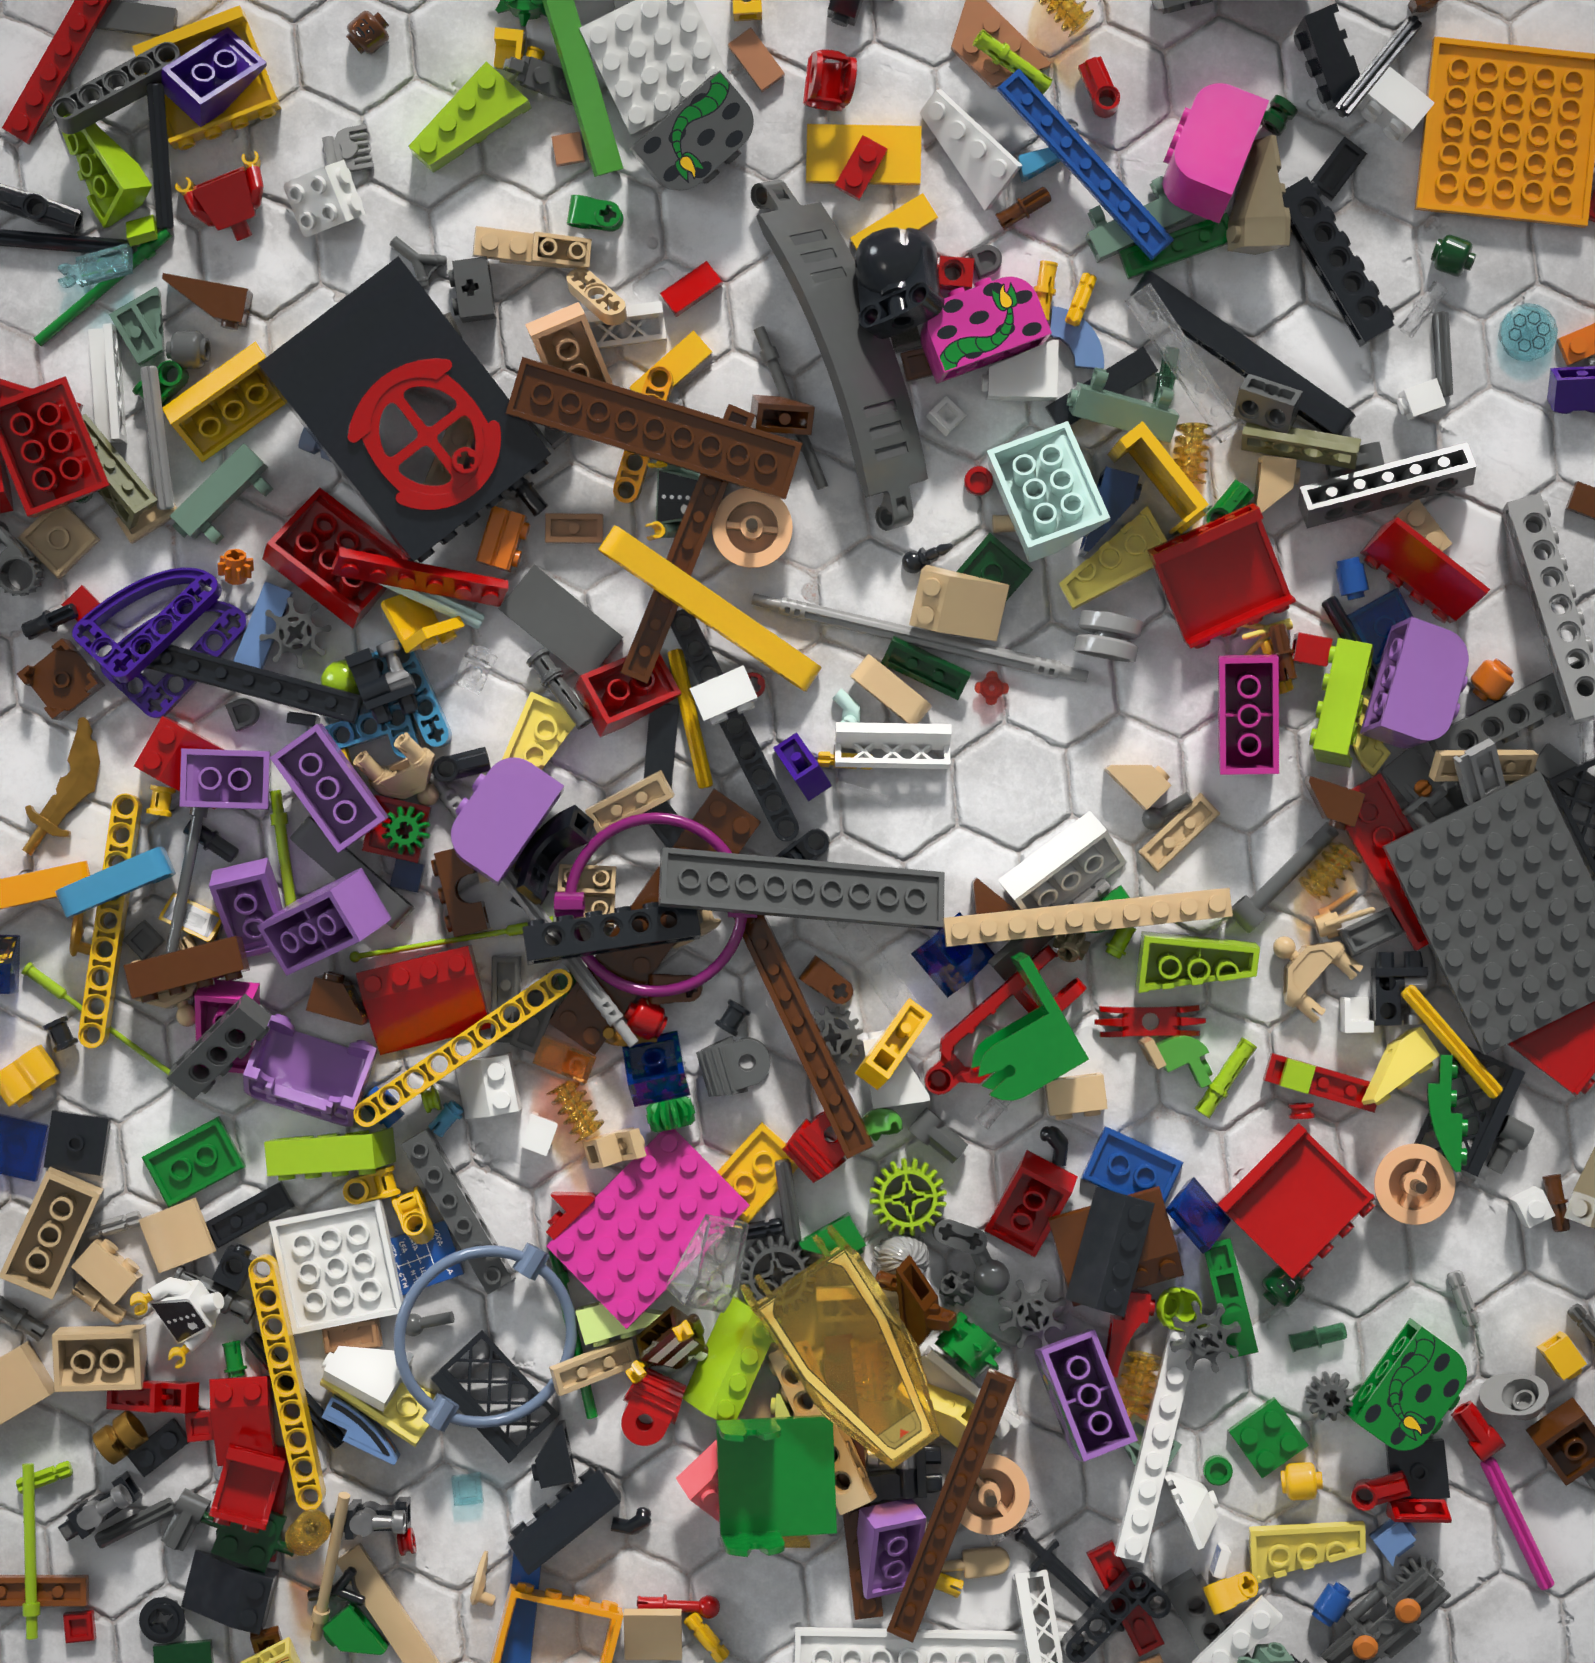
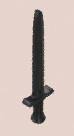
(1056, 1567)

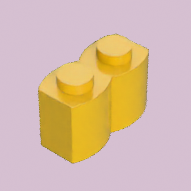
(26, 1075)

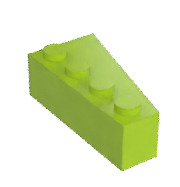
(468, 118)
(1342, 702)
(1191, 960)
(330, 1153)

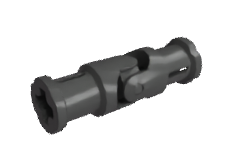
(233, 1302)

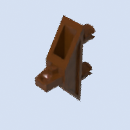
(917, 1301)

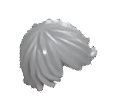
(895, 1250)

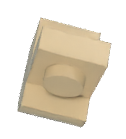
(614, 1147)

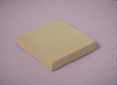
(59, 540)
(653, 1634)

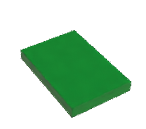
(193, 1161)

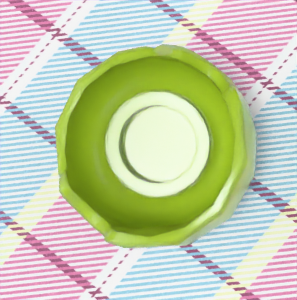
(340, 677)
(1176, 1302)

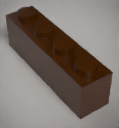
(187, 968)

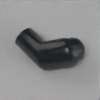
(1058, 1143)
(633, 1525)

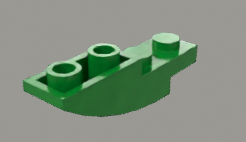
(1447, 1126)
(1230, 1293)

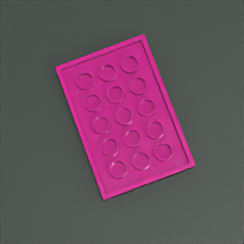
(643, 1224)

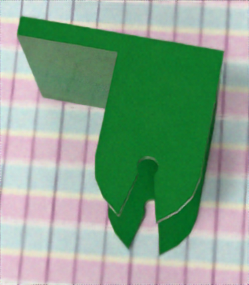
(1031, 1048)
(774, 1481)

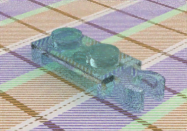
(98, 267)

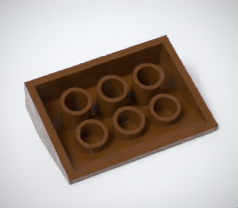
(1159, 1254)

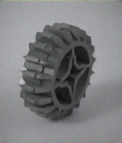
(772, 1249)

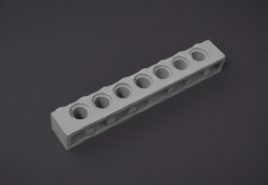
(1535, 510)

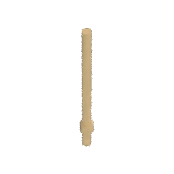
(321, 1611)

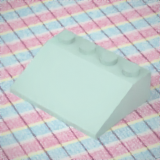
(1047, 490)

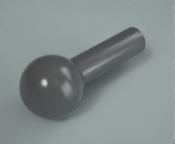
(1155, 817)
(417, 1323)

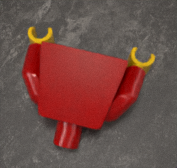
(227, 198)

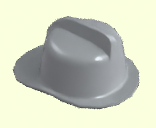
(1515, 1395)

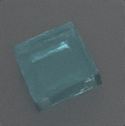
(467, 1489)

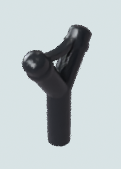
(339, 1589)

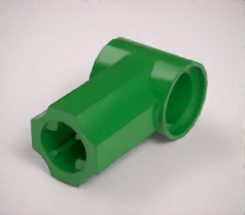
(1233, 498)

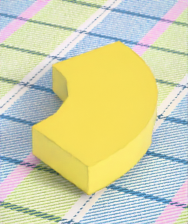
(1369, 751)

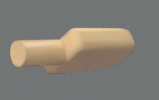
(980, 1562)

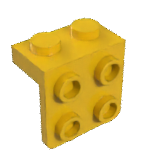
(417, 624)

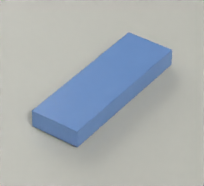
(251, 649)

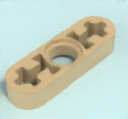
(599, 307)

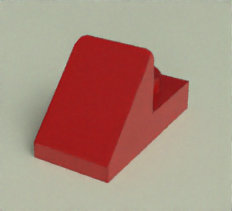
(574, 1204)

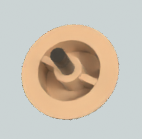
(752, 528)
(1414, 1184)
(997, 1497)

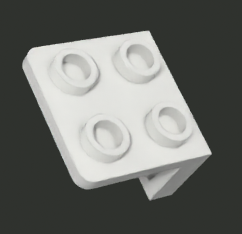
(324, 198)

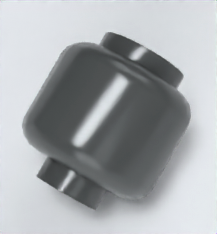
(188, 349)

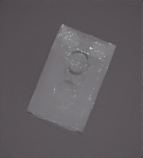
(710, 1265)

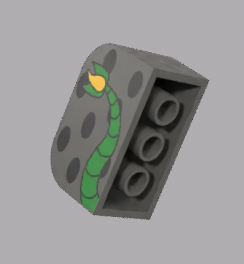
(697, 136)

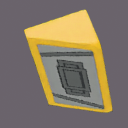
(197, 920)

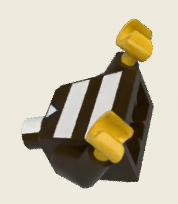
(669, 1342)

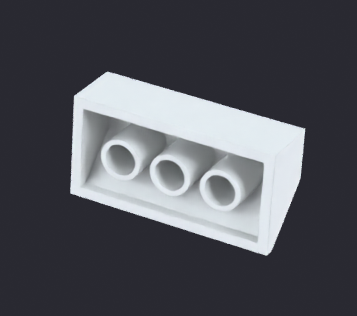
(1064, 866)

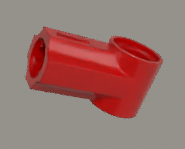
(1099, 85)
(1481, 1436)
(1384, 1489)

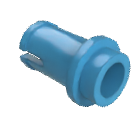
(445, 1119)

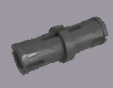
(22, 1320)

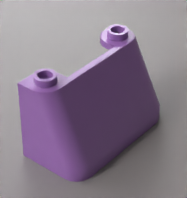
(308, 1073)

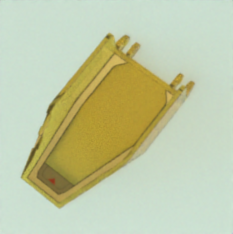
(850, 1352)

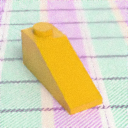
(893, 1044)

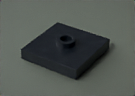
(77, 1142)
(1424, 1469)

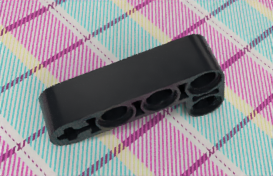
(1112, 1618)

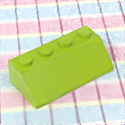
(732, 1363)

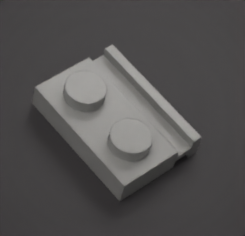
(1479, 771)

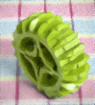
(894, 1198)

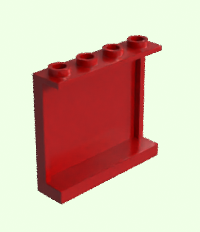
(1221, 576)
(1564, 1049)
(1297, 1202)

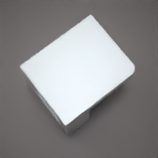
(1355, 1015)
(539, 1134)

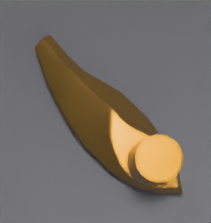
(77, 931)
(614, 1038)

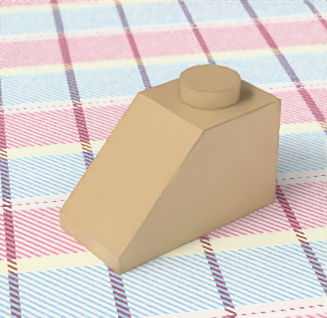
(1274, 480)
(1140, 782)

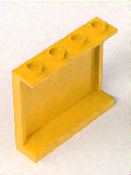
(254, 102)
(1163, 474)

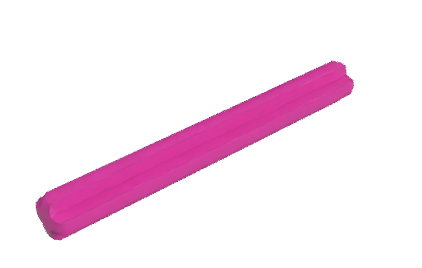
(1517, 1523)

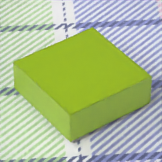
(141, 230)
(1297, 1075)

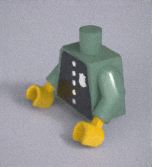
(673, 495)

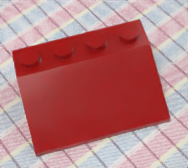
(49, 448)
(307, 549)
(1423, 571)
(423, 999)

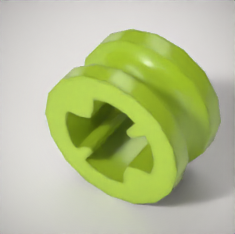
(431, 1099)

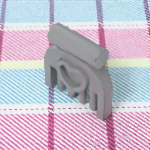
(344, 149)

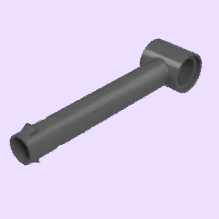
(1249, 911)

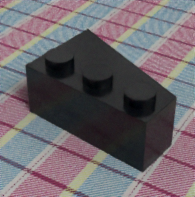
(1326, 55)

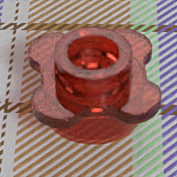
(999, 688)

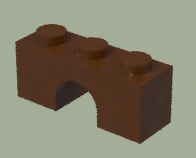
(463, 916)

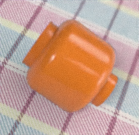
(1492, 680)

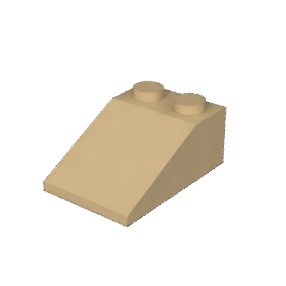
(958, 604)

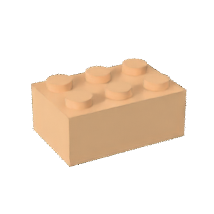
(568, 343)

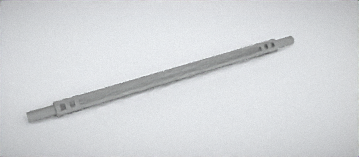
(920, 637)
(575, 965)

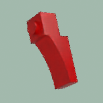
(1122, 1328)
(157, 1397)

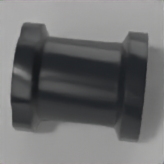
(732, 1017)
(60, 1034)

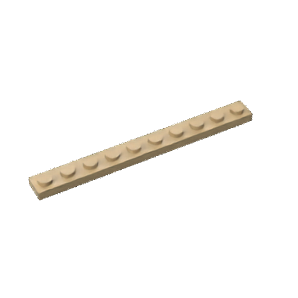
(1087, 917)

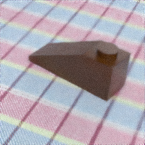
(222, 302)

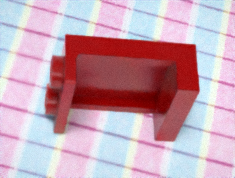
(247, 1488)

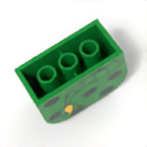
(1410, 1389)

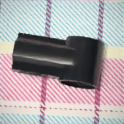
(465, 764)

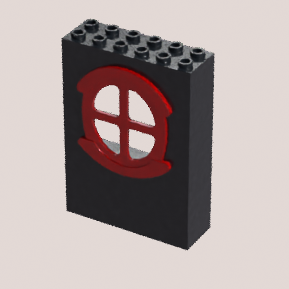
(366, 356)

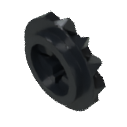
(158, 1632)

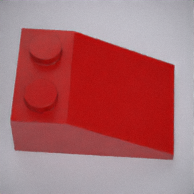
(620, 700)
(163, 751)
(1031, 1197)
(242, 1414)

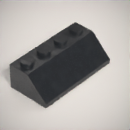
(1110, 1251)
(564, 1518)

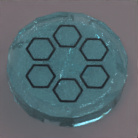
(1528, 332)

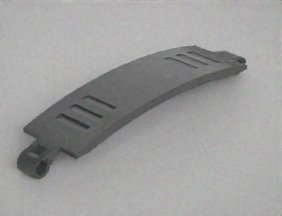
(858, 363)

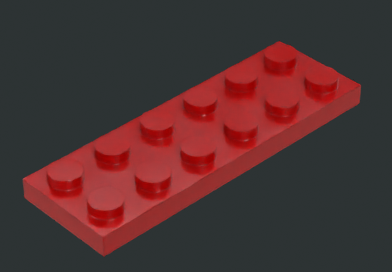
(1377, 825)

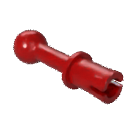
(707, 1606)

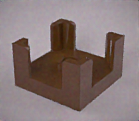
(62, 679)

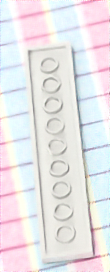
(929, 1646)

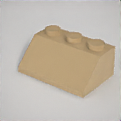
(99, 1358)

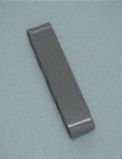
(102, 89)
(318, 847)

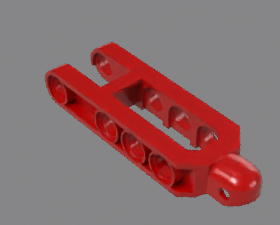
(949, 1069)

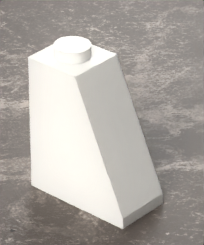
(1025, 376)
(903, 1085)
(364, 1373)

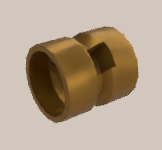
(124, 1434)

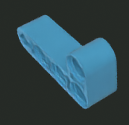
(426, 692)
(359, 736)
(115, 881)

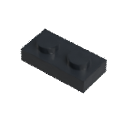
(159, 1447)

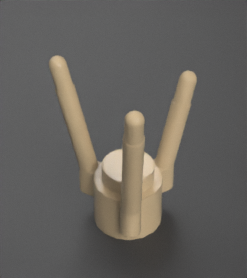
(1328, 922)

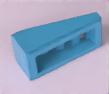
(1036, 163)

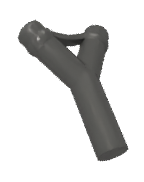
(419, 260)

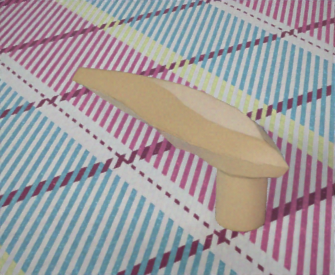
(707, 926)
(477, 1592)

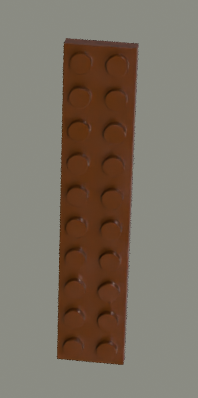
(653, 428)
(577, 1013)

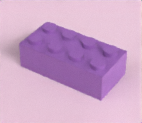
(329, 787)

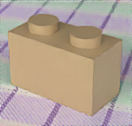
(1075, 1095)
(107, 1270)

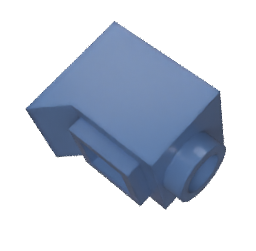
(1394, 1538)

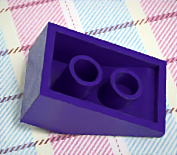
(211, 76)

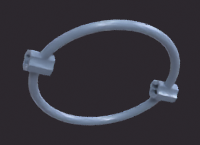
(442, 1409)

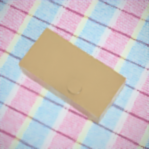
(51, 1232)
(22, 1381)

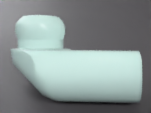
(850, 707)

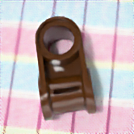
(823, 977)
(666, 979)

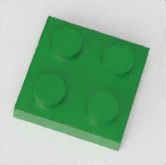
(1268, 1437)

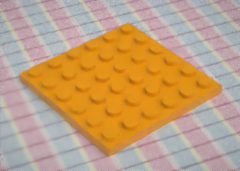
(1508, 133)

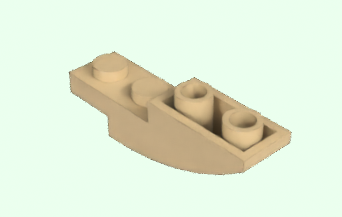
(532, 248)

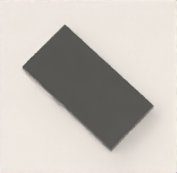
(560, 622)

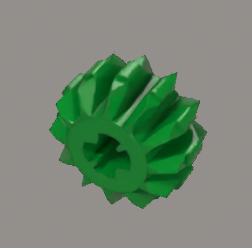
(414, 836)
(670, 1114)

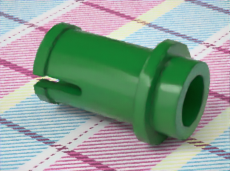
(233, 1359)

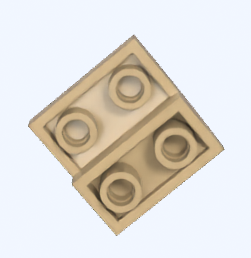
(598, 885)
(177, 1235)

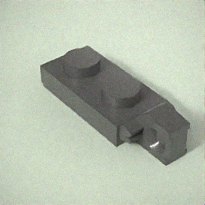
(539, 77)
(530, 1033)

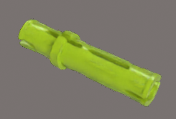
(1007, 58)
(1225, 1078)

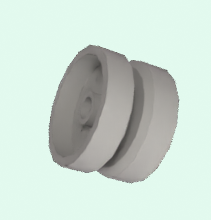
(1108, 631)

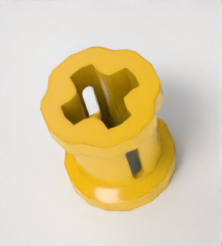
(161, 800)

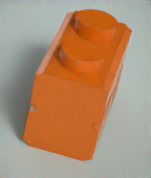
(502, 539)

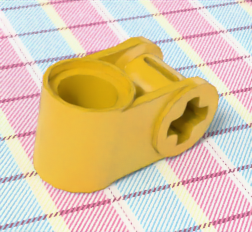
(373, 1185)
(411, 1211)
(1230, 1592)

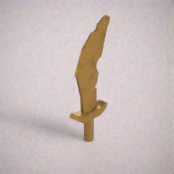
(71, 789)

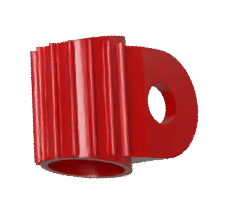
(829, 84)
(811, 1150)
(656, 1397)

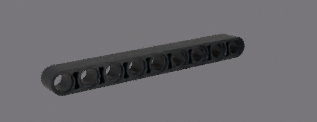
(1246, 356)
(746, 735)

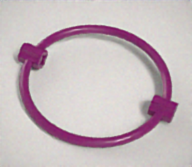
(573, 903)

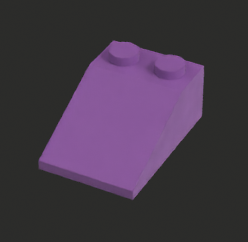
(225, 779)
(244, 899)
(888, 1545)

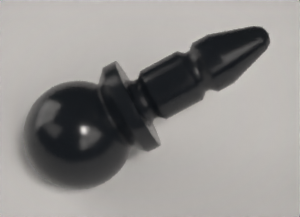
(915, 560)

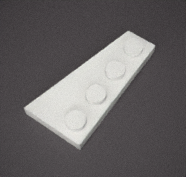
(972, 150)

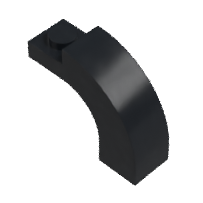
(547, 848)

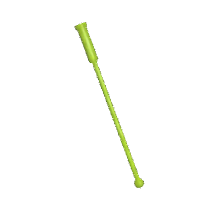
(510, 930)
(61, 993)

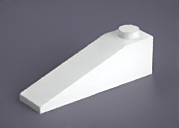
(1194, 1506)

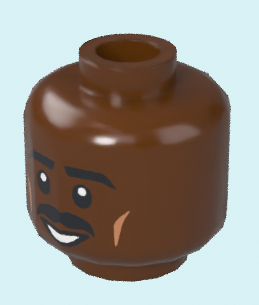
(368, 32)

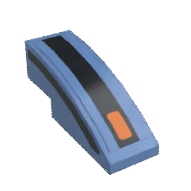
(361, 1430)

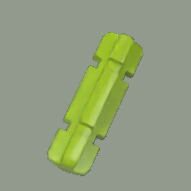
(48, 1475)

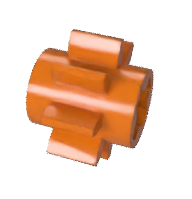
(235, 566)

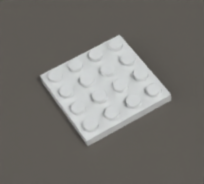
(652, 57)
(337, 1266)

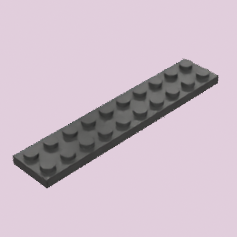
(801, 888)

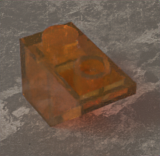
(564, 1058)

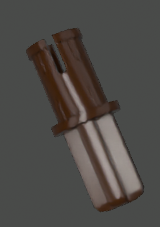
(1023, 208)
(1283, 650)
(1557, 1201)

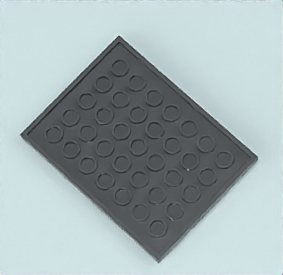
(1504, 909)

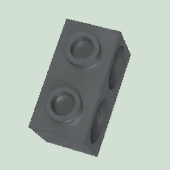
(1268, 401)

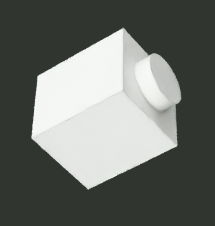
(1421, 399)
(1532, 1207)

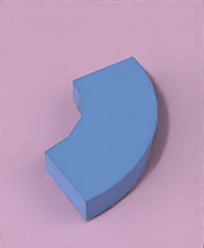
(1080, 339)

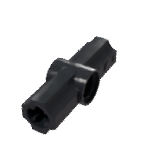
(53, 214)

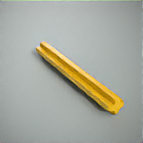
(690, 719)
(1451, 1041)

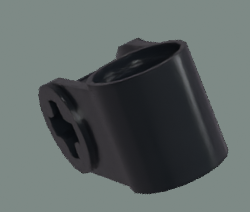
(801, 849)

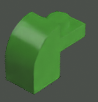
(1186, 1050)

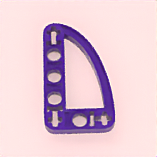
(150, 633)
(150, 690)

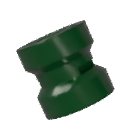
(1278, 114)

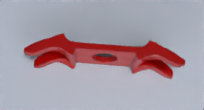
(1133, 1017)

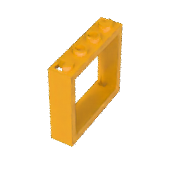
(555, 1598)

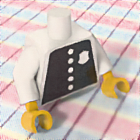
(184, 1309)

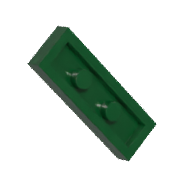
(926, 668)

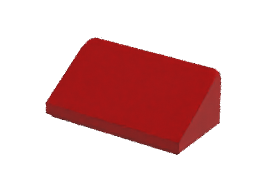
(691, 288)
(1419, 1511)

